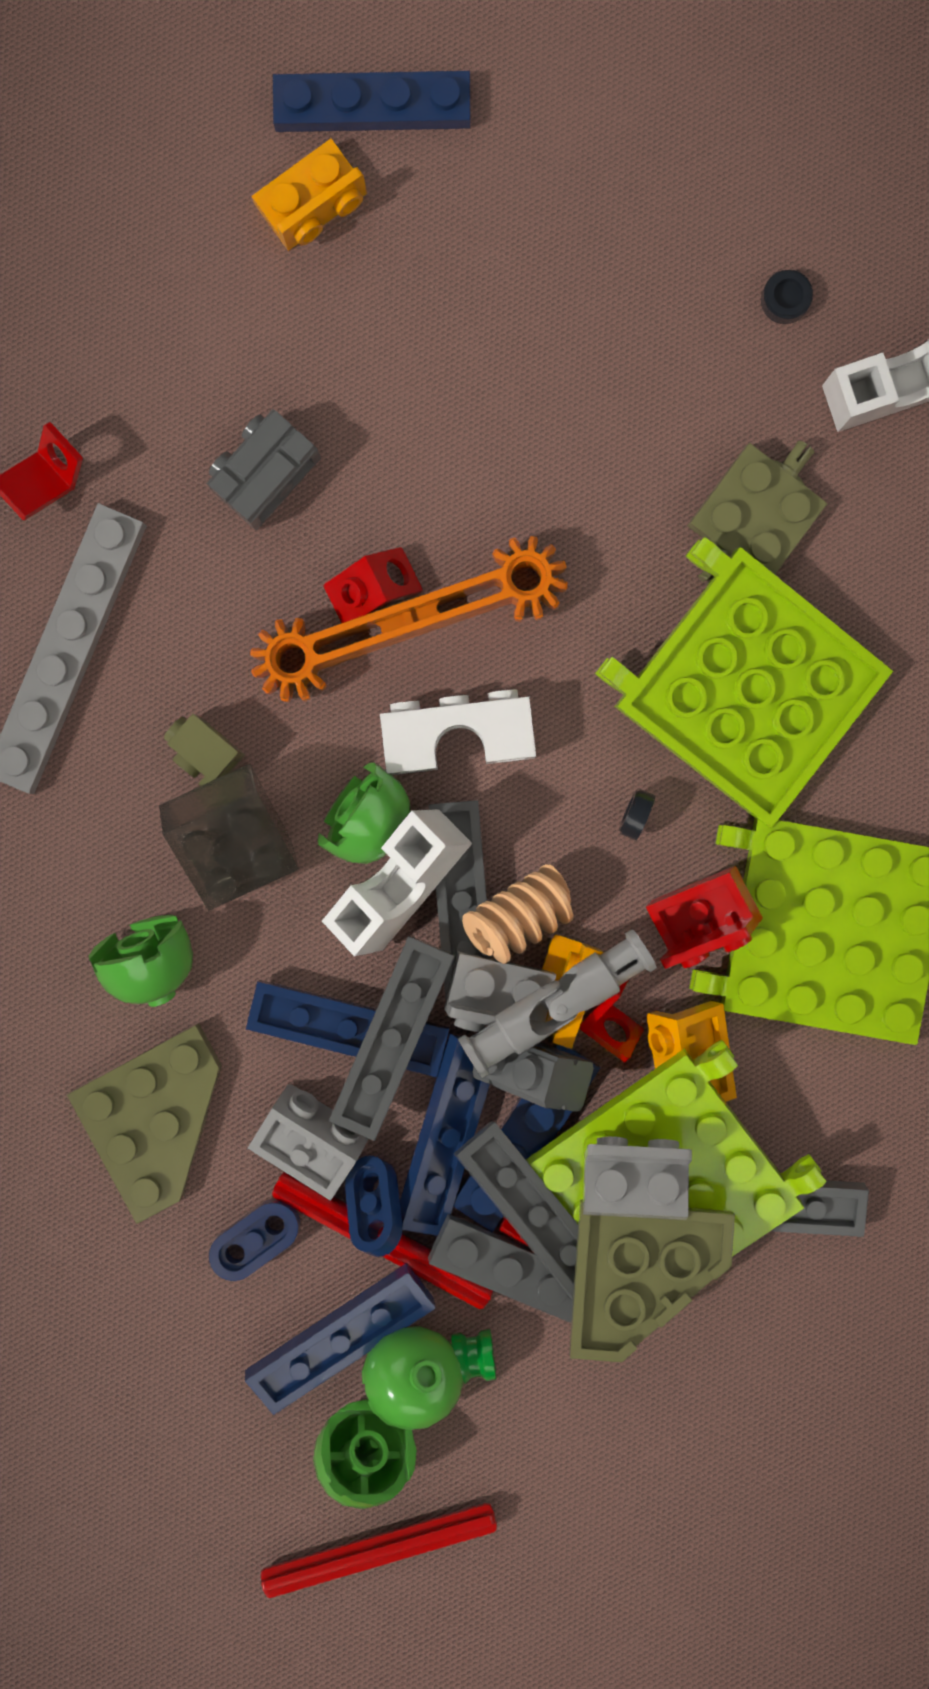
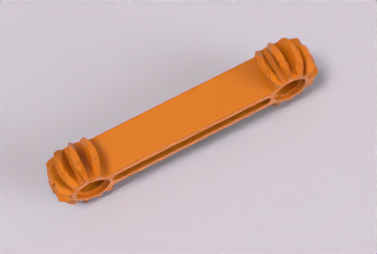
(409, 619)

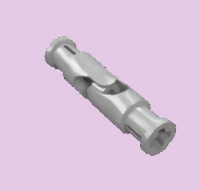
(578, 990)

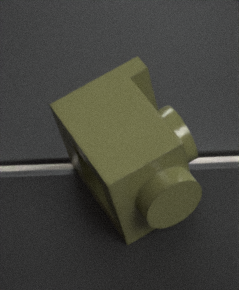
(202, 749)

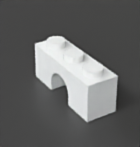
(877, 387)
(500, 723)
(420, 857)

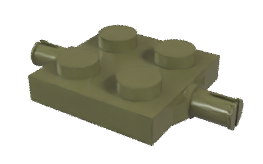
(759, 507)

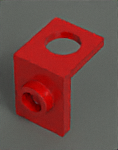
(42, 476)
(367, 585)
(593, 1026)

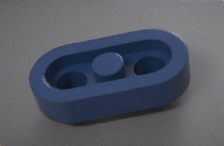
(374, 1209)
(256, 1239)

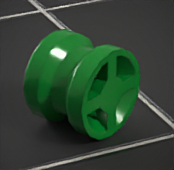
(475, 1355)

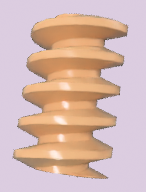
(520, 914)

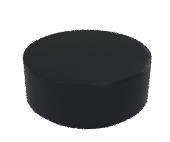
(786, 296)
(636, 814)

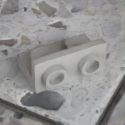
(486, 987)
(306, 1144)
(636, 1179)

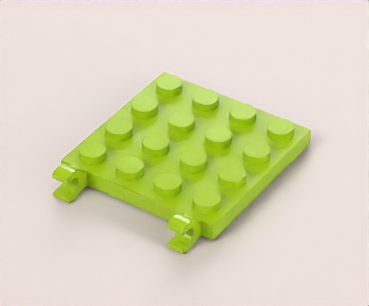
(750, 684)
(837, 932)
(683, 1106)

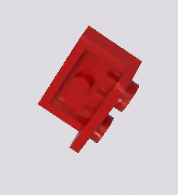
(705, 918)

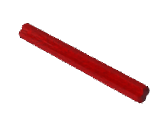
(335, 1216)
(378, 1550)

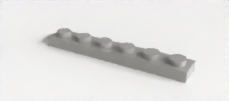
(67, 646)

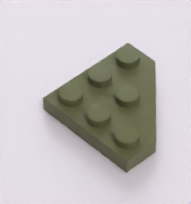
(151, 1119)
(641, 1275)

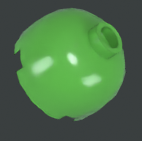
(365, 816)
(146, 963)
(412, 1378)
(363, 1458)

